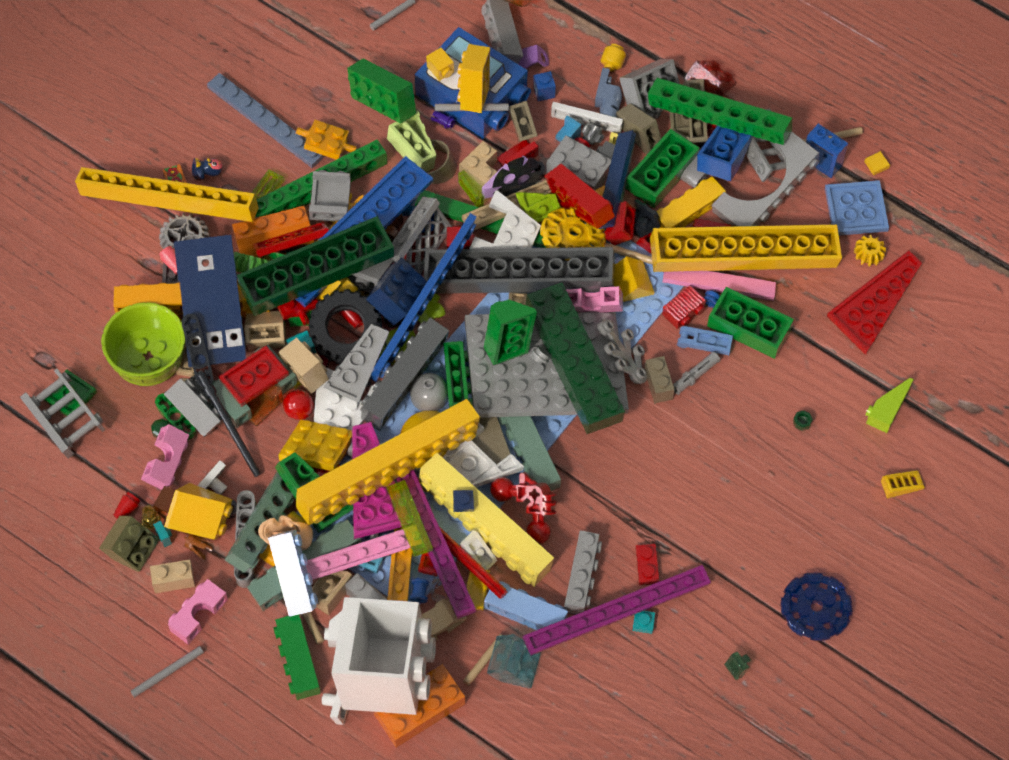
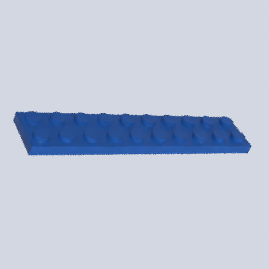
(384, 200)
(423, 299)

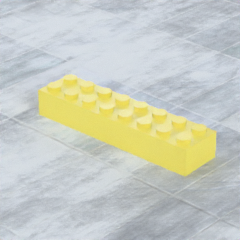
(492, 524)

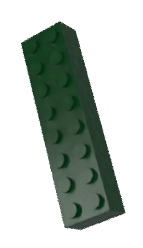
(315, 266)
(575, 359)

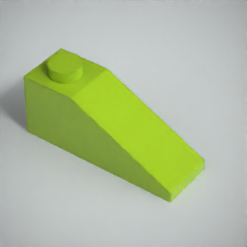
(886, 407)

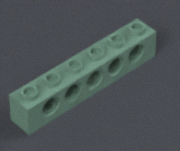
(239, 555)

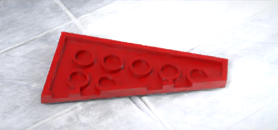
(869, 307)

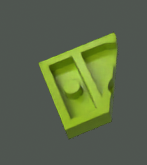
(537, 204)

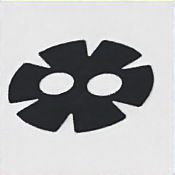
(518, 169)

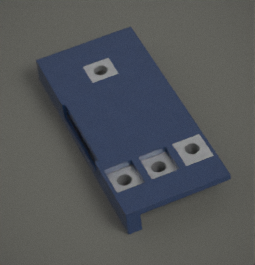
(211, 296)

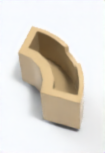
(442, 618)

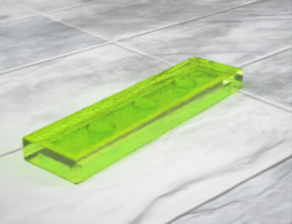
(409, 518)

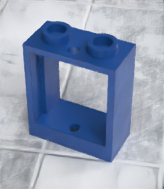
(836, 146)

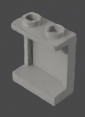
(329, 195)

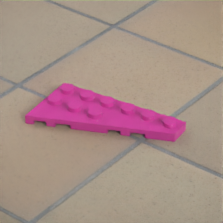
(373, 512)

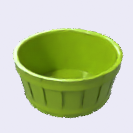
(140, 330)

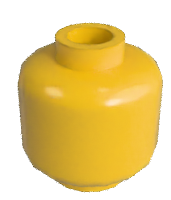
(613, 57)

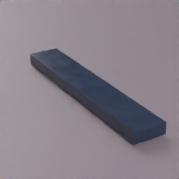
(618, 172)

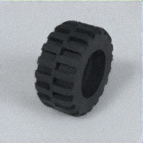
(326, 309)

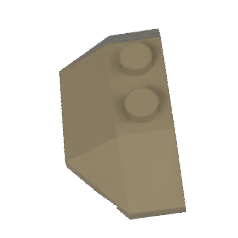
(690, 128)

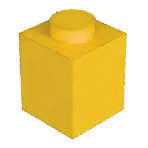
(440, 64)

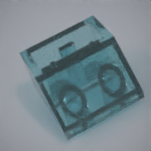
(512, 661)

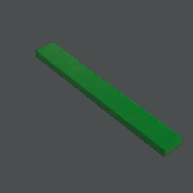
(455, 209)

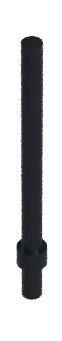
(210, 392)

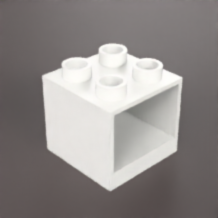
(382, 656)

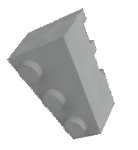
(194, 406)

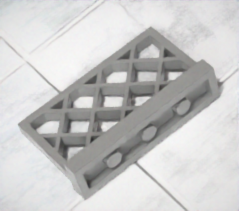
(412, 231)

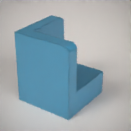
(571, 129)

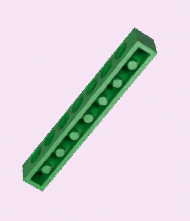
(720, 111)
(300, 191)

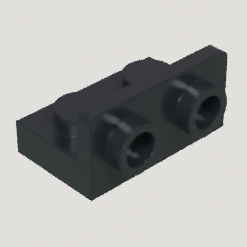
(645, 219)

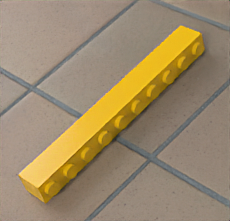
(167, 194)

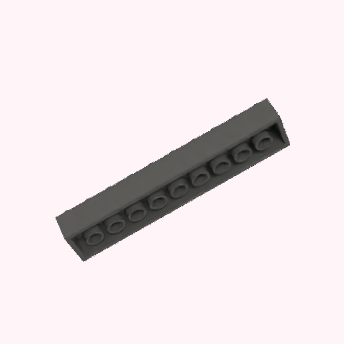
(524, 269)

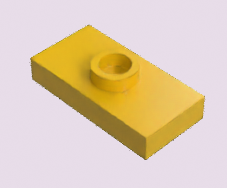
(476, 590)

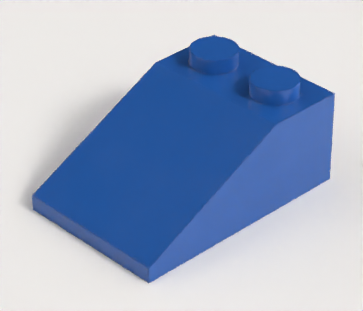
(723, 153)

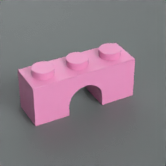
(607, 300)
(172, 443)
(207, 597)

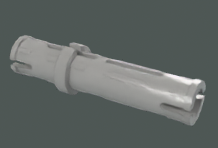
(690, 377)

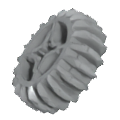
(180, 229)

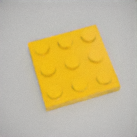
(318, 444)

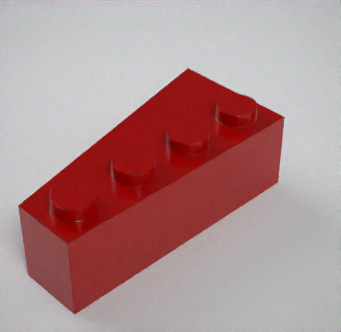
(577, 194)

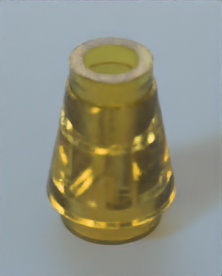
(149, 517)

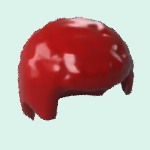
(298, 404)

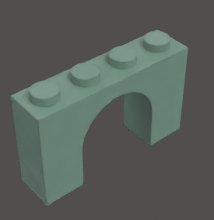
(239, 414)

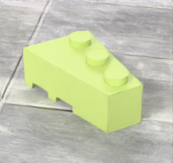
(412, 141)

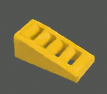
(893, 492)

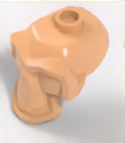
(284, 524)

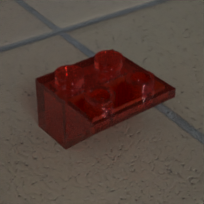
(715, 79)

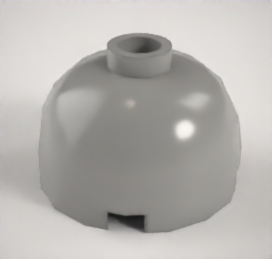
(429, 392)

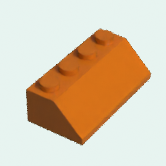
(270, 226)

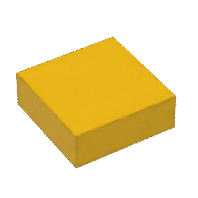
(877, 163)

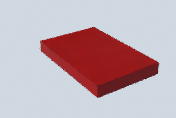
(253, 375)

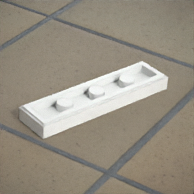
(586, 117)

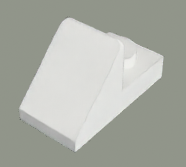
(477, 548)

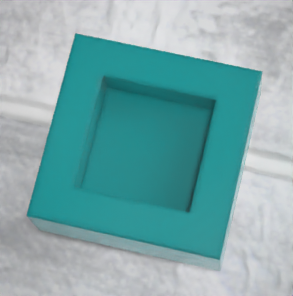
(163, 533)
(644, 622)

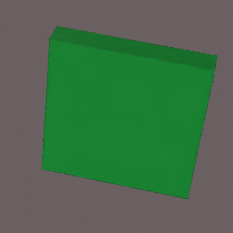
(83, 389)

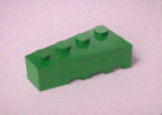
(296, 474)

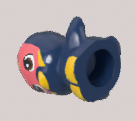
(208, 166)

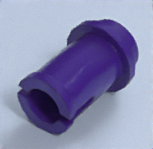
(446, 121)

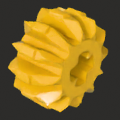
(869, 250)

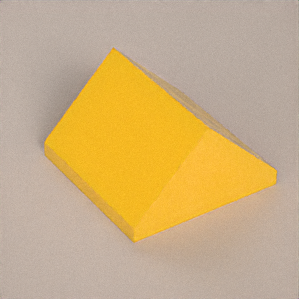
(632, 279)

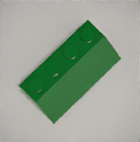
(509, 330)

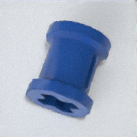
(419, 590)

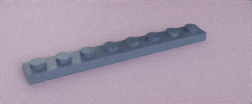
(263, 119)

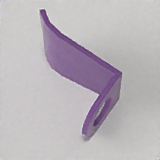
(532, 55)

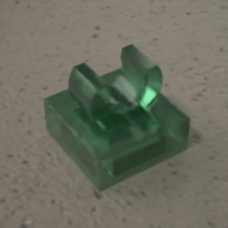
(738, 665)

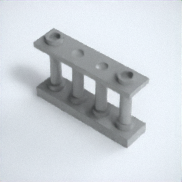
(758, 158)
(55, 430)

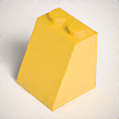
(198, 512)

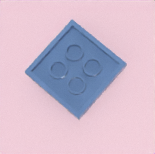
(857, 207)

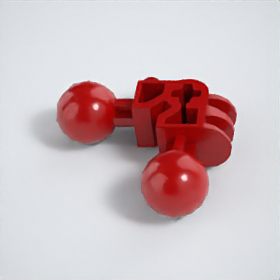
(538, 493)

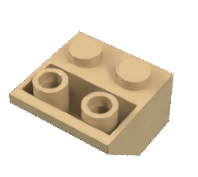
(264, 330)

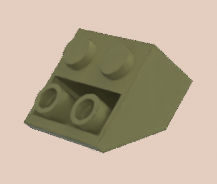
(129, 543)

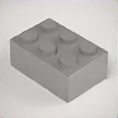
(582, 161)

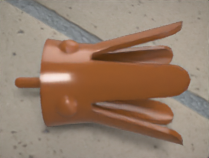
(193, 542)

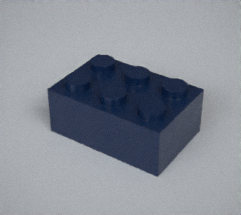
(397, 291)

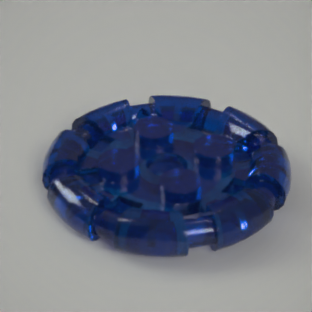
(822, 596)

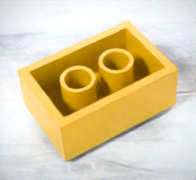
(474, 78)

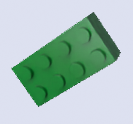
(381, 90)
(661, 168)
(750, 322)

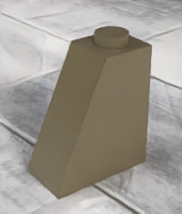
(642, 124)

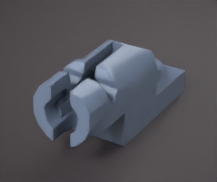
(608, 96)

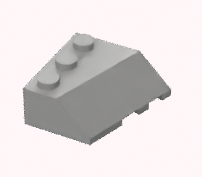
(638, 83)

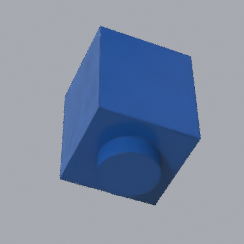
(544, 86)

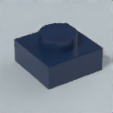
(463, 501)

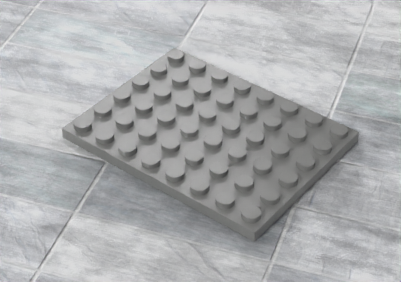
(523, 384)

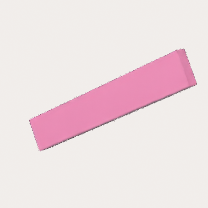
(718, 281)
(357, 554)

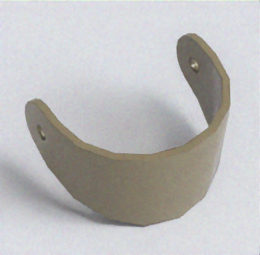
(448, 169)

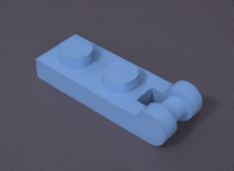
(705, 340)

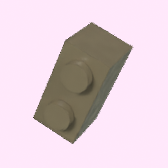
(522, 121)
(659, 379)

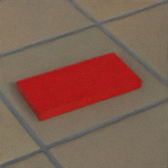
(290, 239)

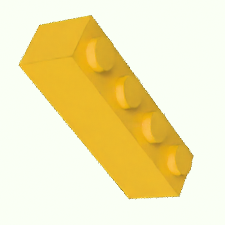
(691, 205)

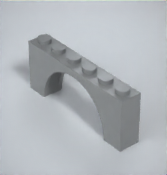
(798, 159)

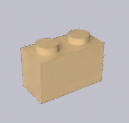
(172, 576)

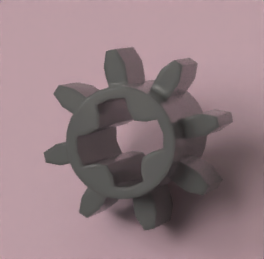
(592, 133)

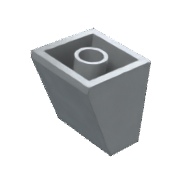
(368, 278)

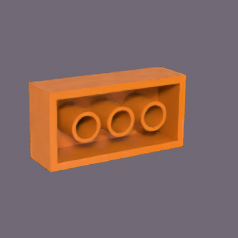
(443, 700)

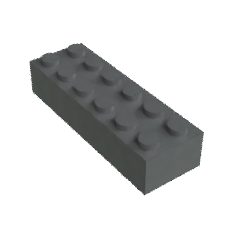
(400, 377)

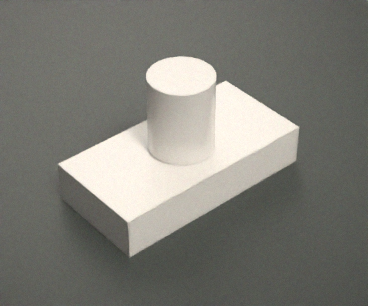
(212, 481)
(337, 714)

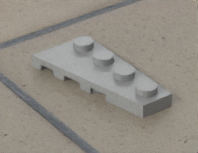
(357, 367)

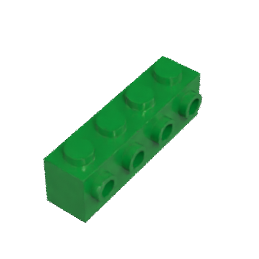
(456, 373)

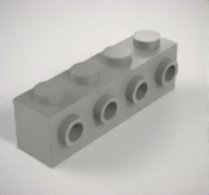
(502, 29)
(583, 566)

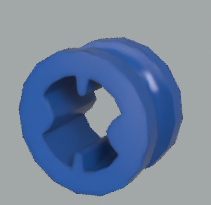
(711, 298)

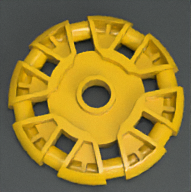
(566, 225)

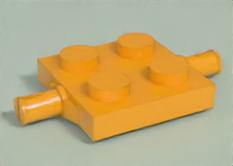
(326, 139)

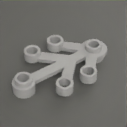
(636, 372)

